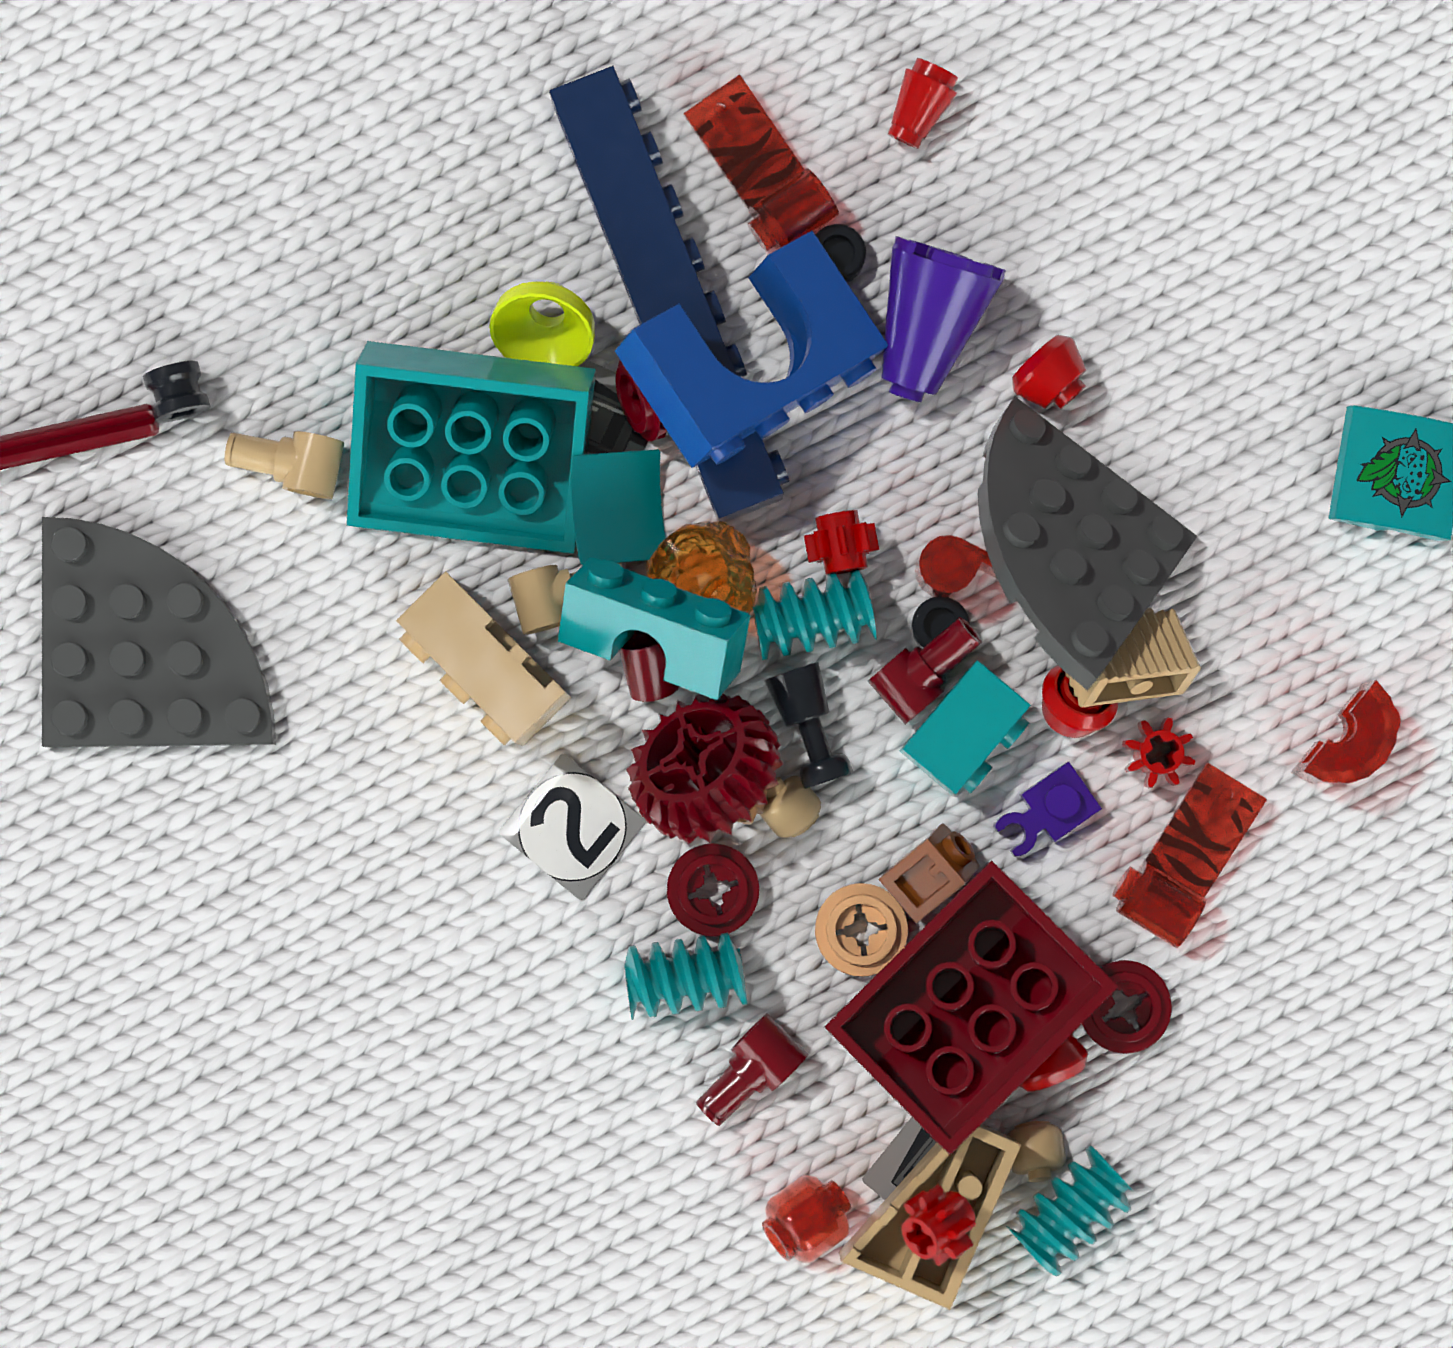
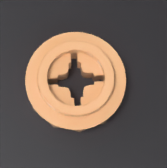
(839, 912)

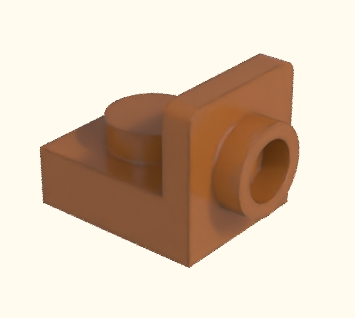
(931, 872)

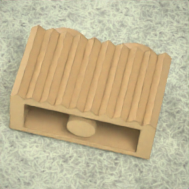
(1149, 664)

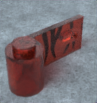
(760, 166)
(950, 565)
(1188, 856)

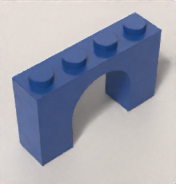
(714, 409)

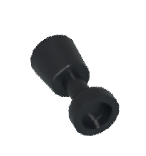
(802, 701)

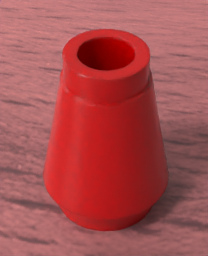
(921, 101)

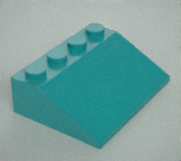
(467, 445)

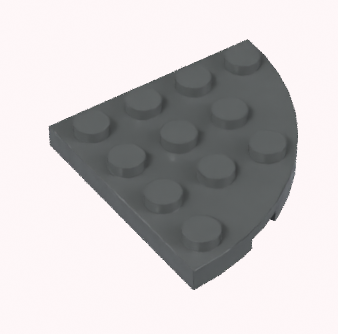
(1071, 541)
(141, 648)

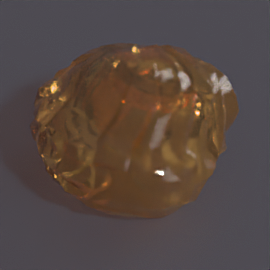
(707, 561)

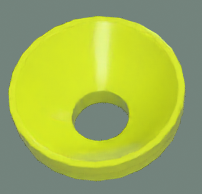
(528, 335)

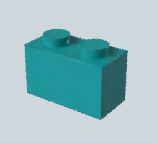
(966, 730)

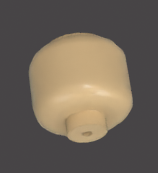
(791, 808)
(1040, 1150)

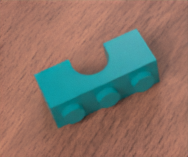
(698, 634)

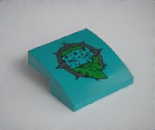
(1395, 473)

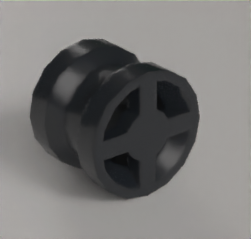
(176, 391)

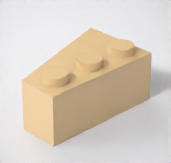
(481, 661)
(974, 1171)

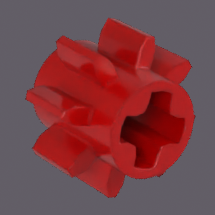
(841, 542)
(1173, 759)
(938, 1224)

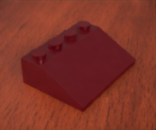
(971, 1007)

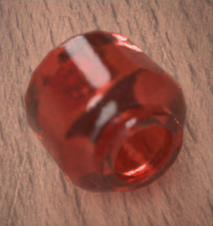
(807, 1219)

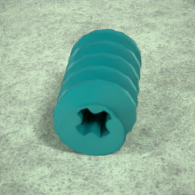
(813, 613)
(684, 975)
(1072, 1211)

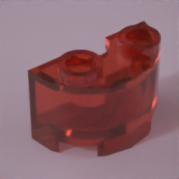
(1365, 744)

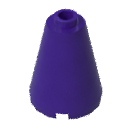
(931, 314)

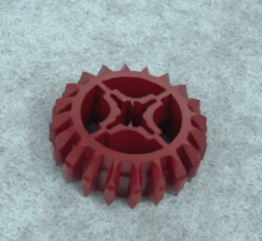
(704, 767)

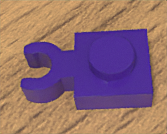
(1054, 804)

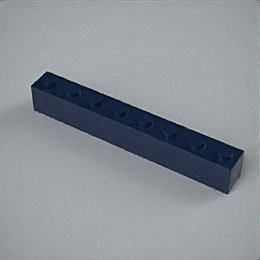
(654, 258)

